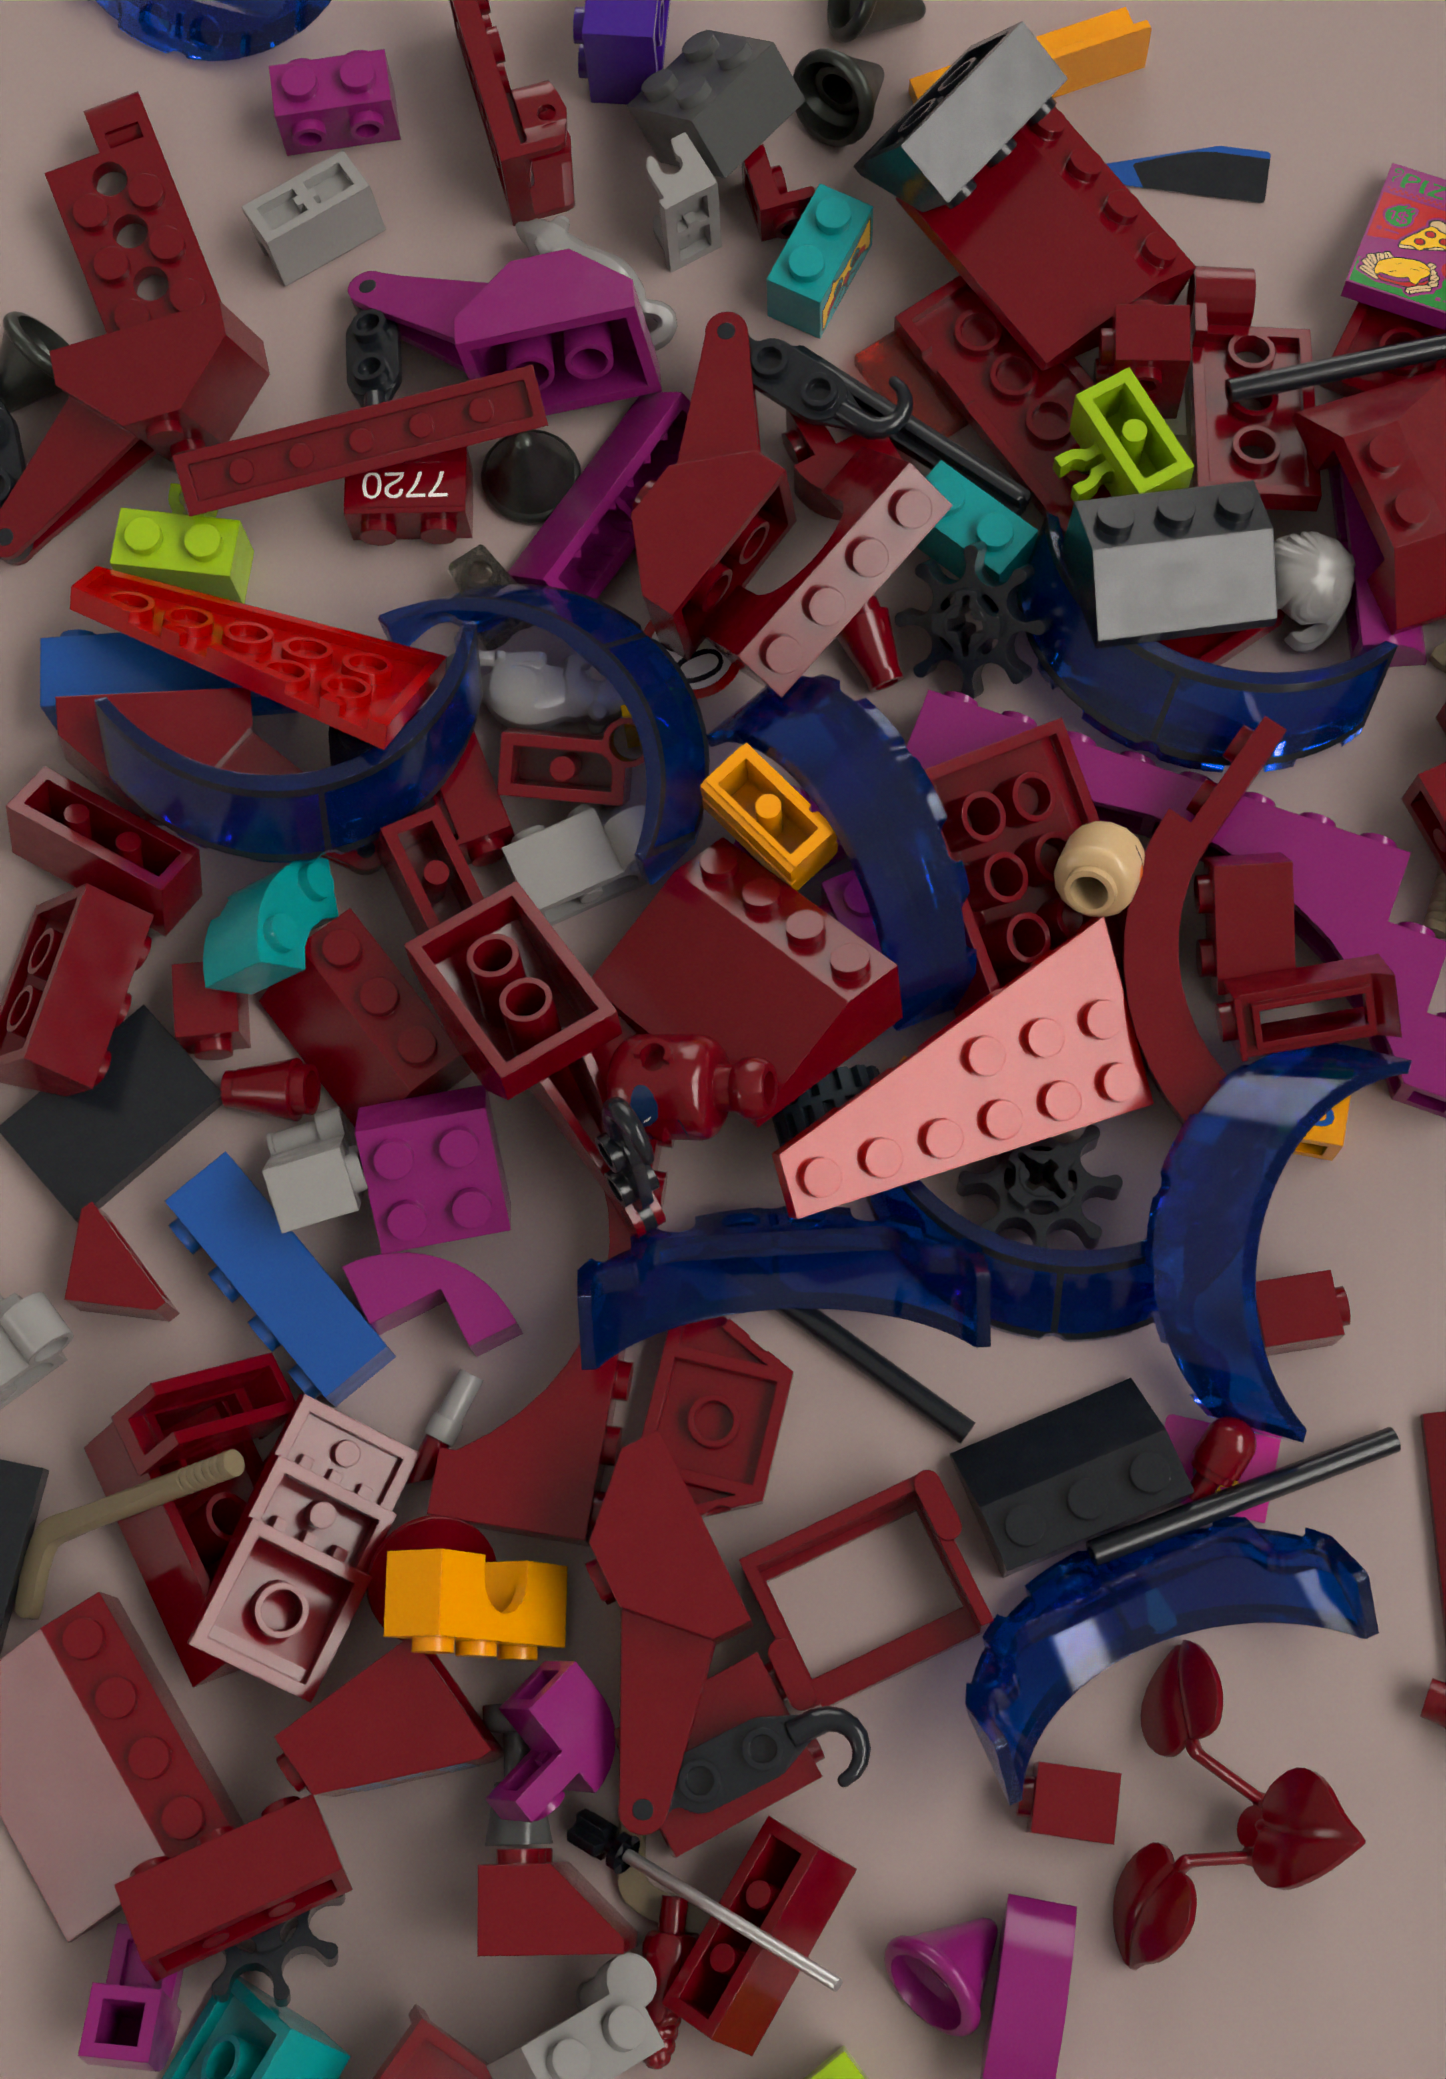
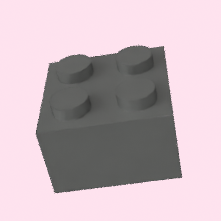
(720, 92)

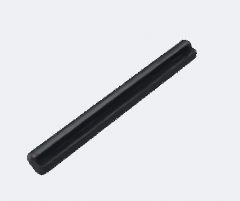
(930, 446)

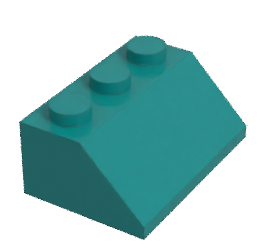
(255, 2041)

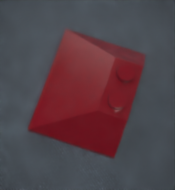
(1396, 464)

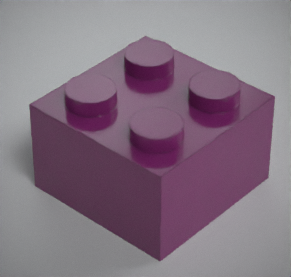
(433, 1169)

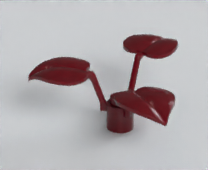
(1287, 1833)

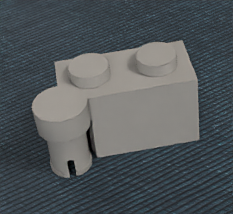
(314, 1171)
(599, 2039)

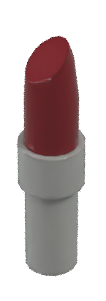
(445, 1425)

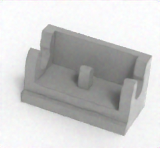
(687, 206)
(314, 217)

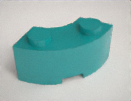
(267, 926)

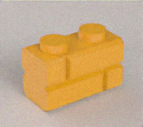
(768, 817)

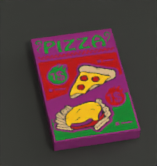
(1404, 249)

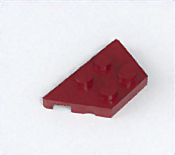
(719, 1412)

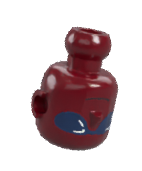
(687, 1085)

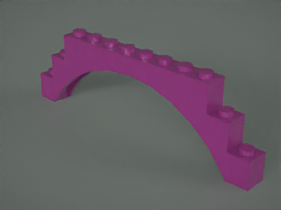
(1339, 877)

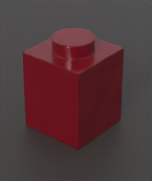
(207, 1019)
(1301, 1312)
(1071, 1802)

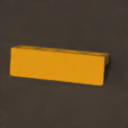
(1083, 51)

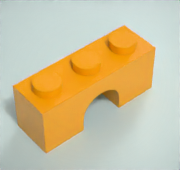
(474, 1603)

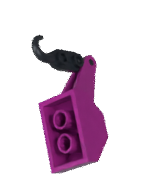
(544, 310)

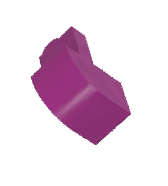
(568, 1737)
(132, 2016)

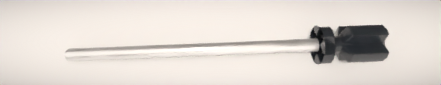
(602, 1840)

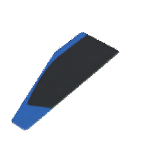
(1203, 172)

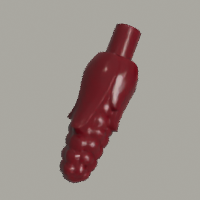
(666, 1953)

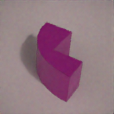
(407, 1284)
(1030, 1990)

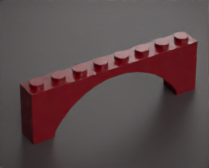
(548, 1461)

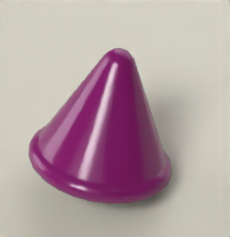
(944, 1973)

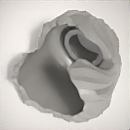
(1312, 585)

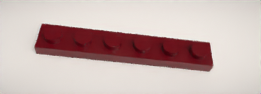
(360, 440)

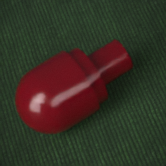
(1221, 1455)

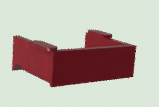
(918, 1494)

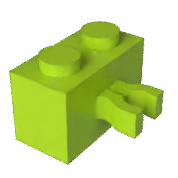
(1122, 442)
(184, 550)

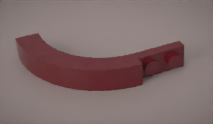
(1150, 942)

